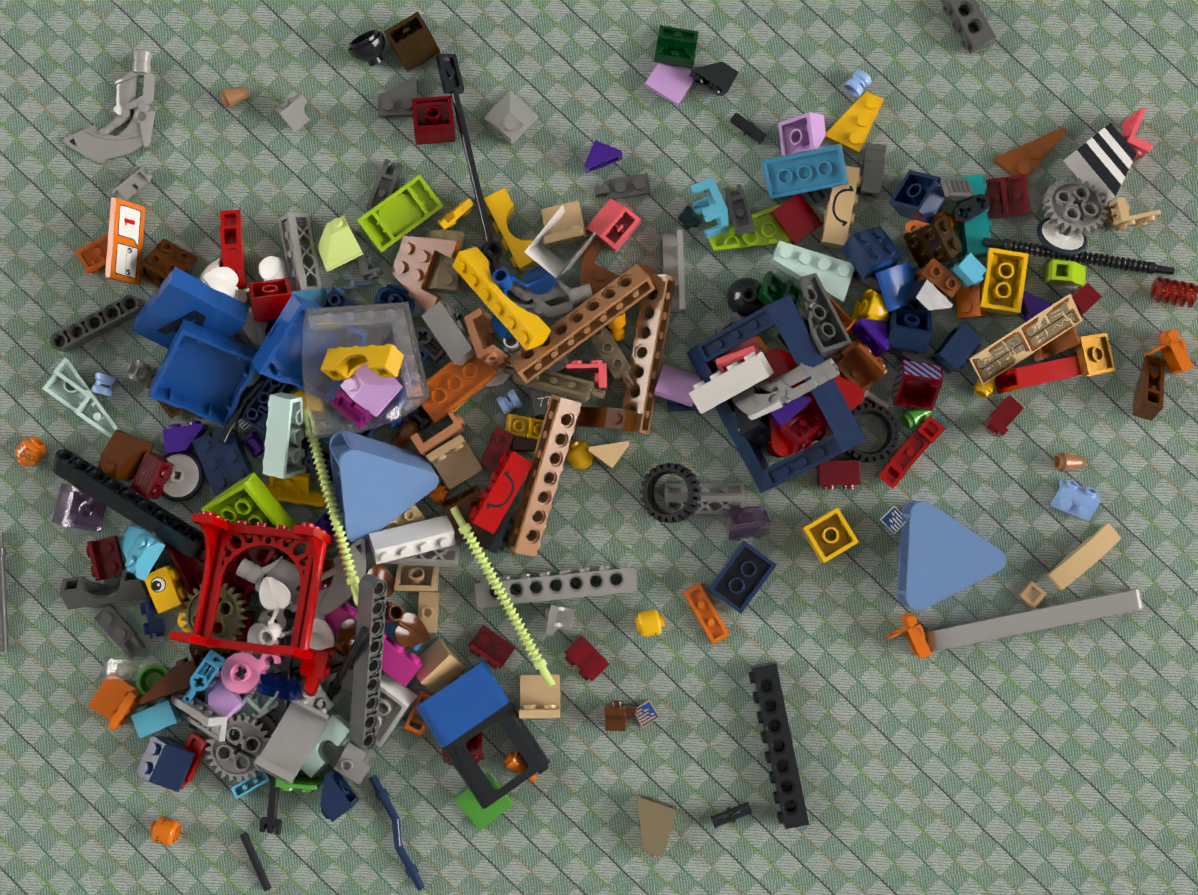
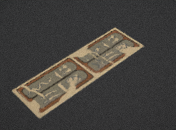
(1026, 339)

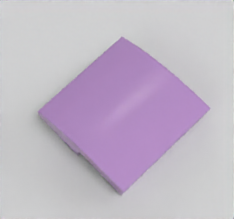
(670, 82)
(676, 385)

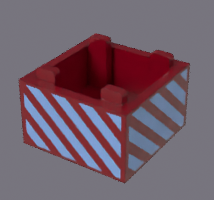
(917, 385)

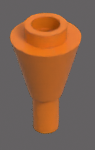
(439, 494)
(516, 764)

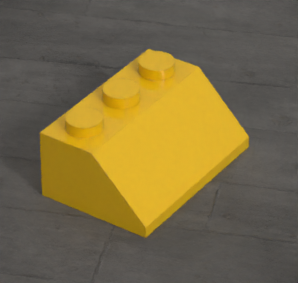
(1004, 281)

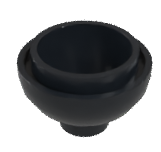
(368, 47)
(737, 300)

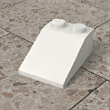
(393, 705)

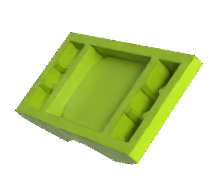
(400, 213)

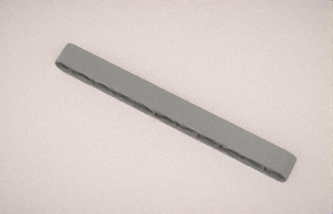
(1034, 619)

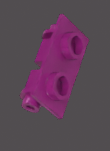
(351, 409)

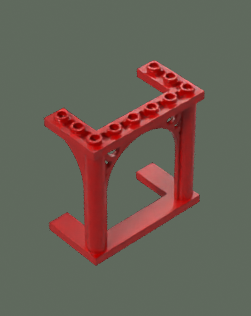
(218, 537)

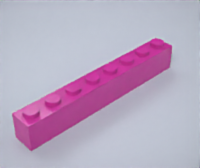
(395, 660)

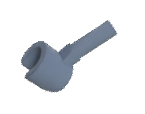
(354, 284)

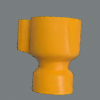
(616, 327)

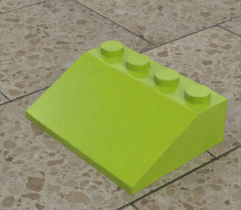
(250, 502)

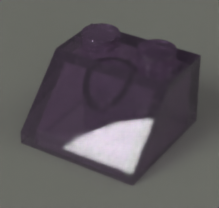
(78, 509)
(746, 522)

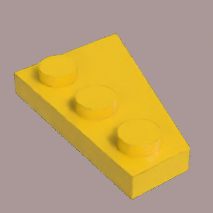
(855, 123)

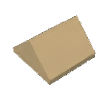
(609, 453)
(416, 578)
(438, 666)

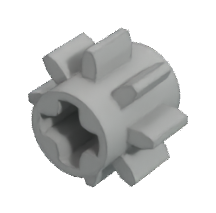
(139, 371)

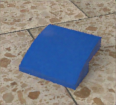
(895, 284)

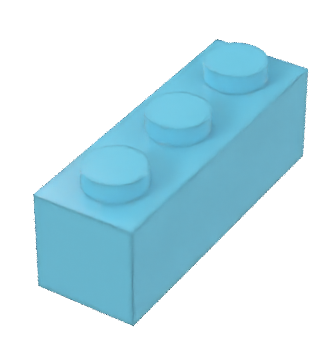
(246, 786)

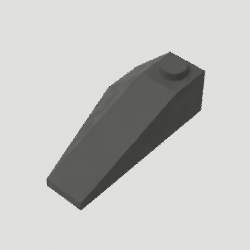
(822, 318)

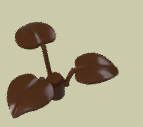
(409, 630)

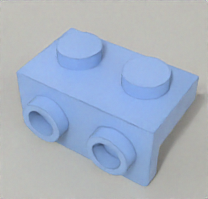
(1076, 499)

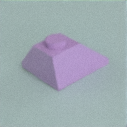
(801, 133)
(371, 390)
(222, 698)

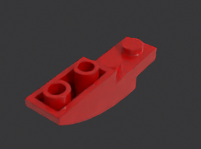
(232, 244)

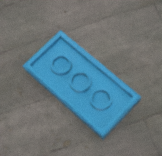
(805, 171)

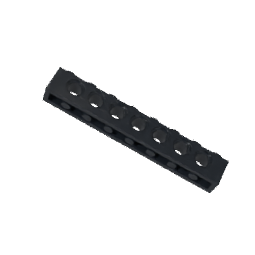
(798, 815)

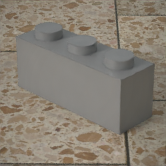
(450, 332)

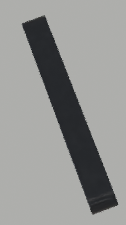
(129, 503)

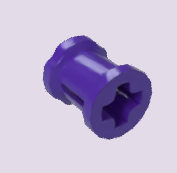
(254, 444)

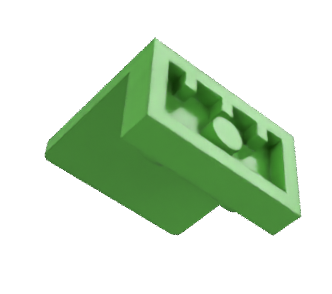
(301, 782)

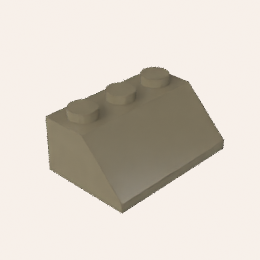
(443, 275)

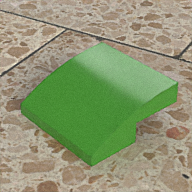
(480, 816)

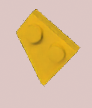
(450, 218)

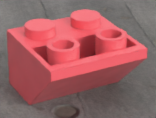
(614, 225)

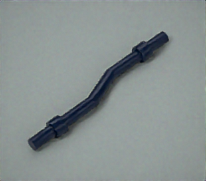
(411, 869)

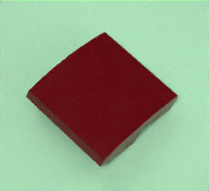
(1008, 196)
(796, 218)

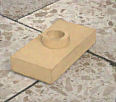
(429, 609)

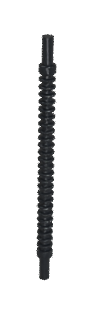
(1142, 266)

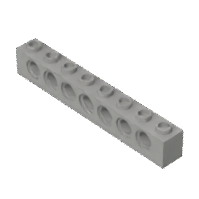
(628, 584)

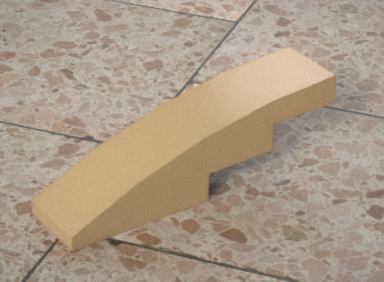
(1084, 556)

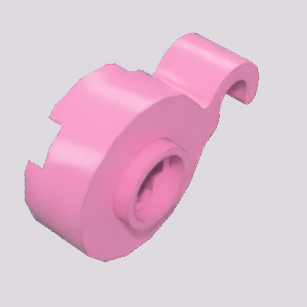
(252, 664)

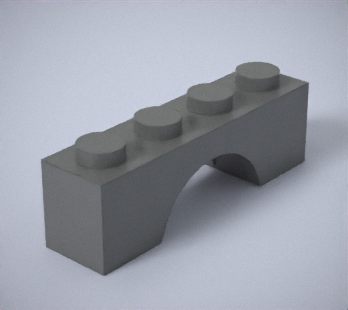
(81, 592)

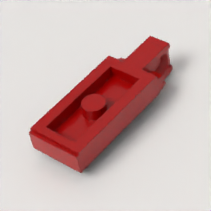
(196, 744)

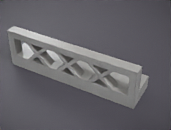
(295, 252)
(674, 266)
(711, 492)
(442, 557)
(202, 716)

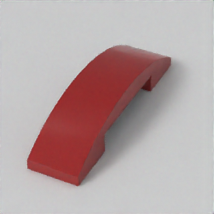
(910, 451)

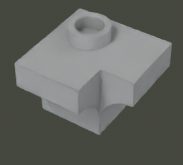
(293, 111)
(558, 617)
(352, 763)

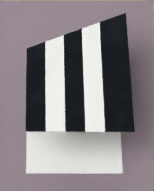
(1103, 161)
(545, 257)

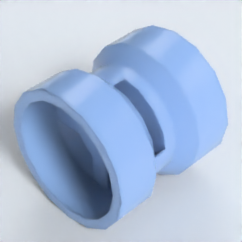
(857, 83)
(106, 380)
(509, 402)

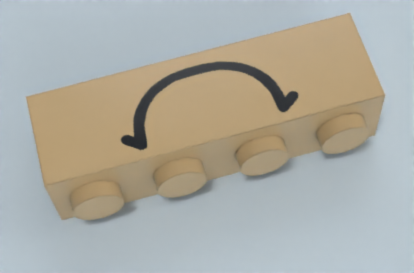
(839, 211)

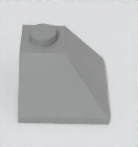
(511, 117)

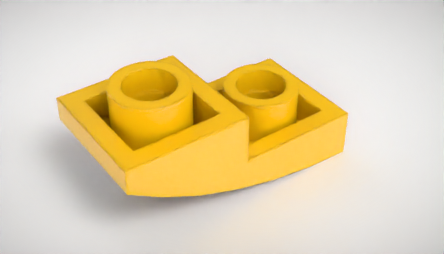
(523, 426)

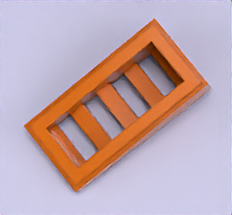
(418, 732)

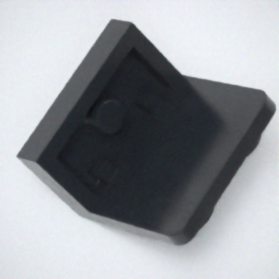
(496, 541)

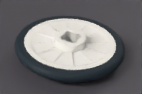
(1059, 242)
(191, 476)

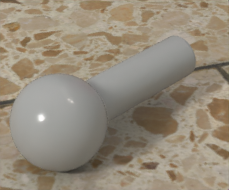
(876, 399)

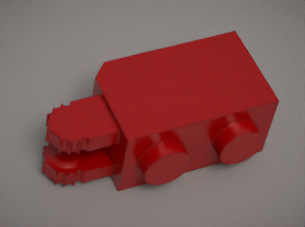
(317, 669)

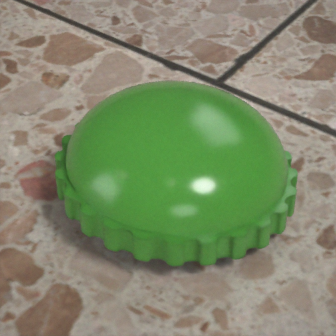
(149, 677)

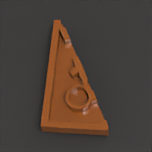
(1028, 156)

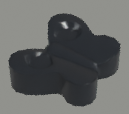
(688, 219)

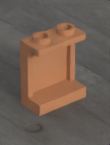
(481, 335)
(442, 437)

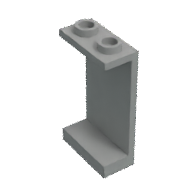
(292, 741)

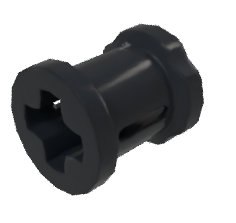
(420, 418)

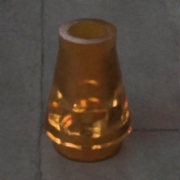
(404, 433)

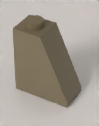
(655, 824)

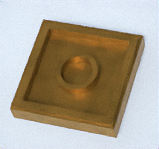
(1095, 355)

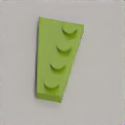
(766, 233)

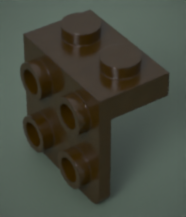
(933, 241)

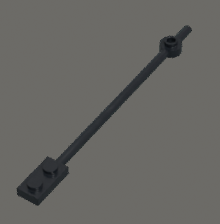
(453, 84)

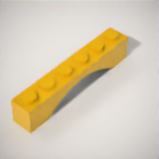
(523, 325)

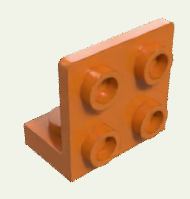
(115, 701)

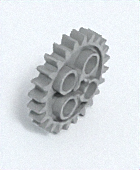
(1074, 207)
(231, 765)

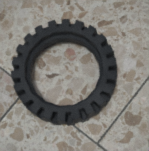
(892, 433)
(648, 493)

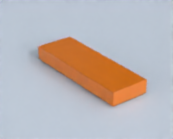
(706, 613)

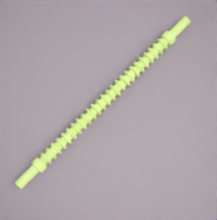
(465, 529)
(352, 580)

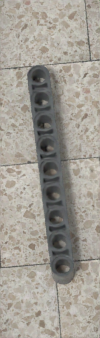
(368, 662)

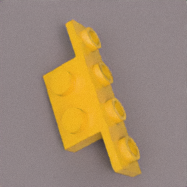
(296, 490)

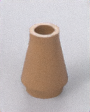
(233, 96)
(1067, 462)

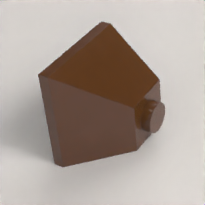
(123, 455)

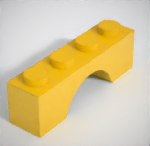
(501, 207)
(344, 361)

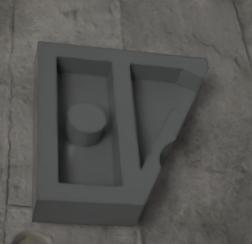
(398, 100)

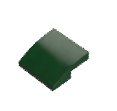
(676, 46)
(774, 289)

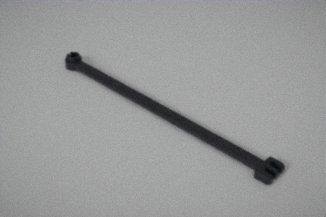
(271, 819)

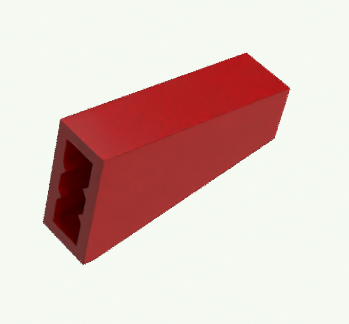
(1037, 374)

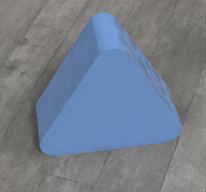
(375, 482)
(939, 556)

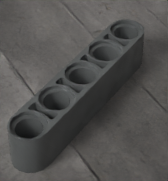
(87, 323)

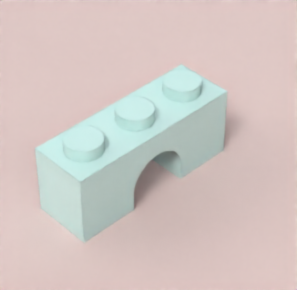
(335, 730)

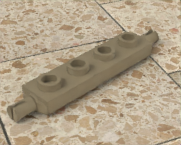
(612, 355)
(560, 384)

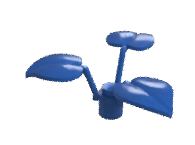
(537, 279)

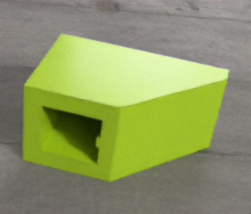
(1064, 273)

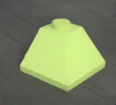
(338, 244)

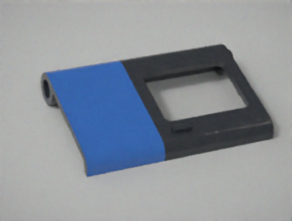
(466, 710)

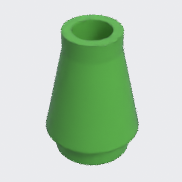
(913, 417)

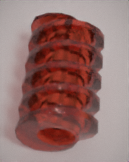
(1175, 291)

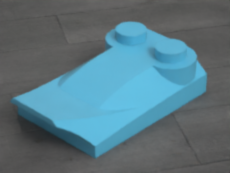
(140, 550)

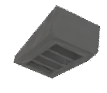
(956, 188)

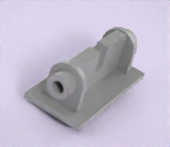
(137, 177)
(319, 699)

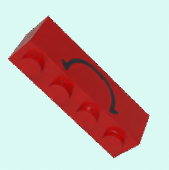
(501, 491)

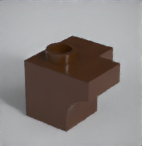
(617, 715)

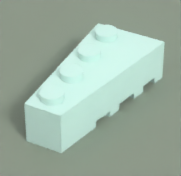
(799, 262)
(284, 436)

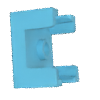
(711, 207)

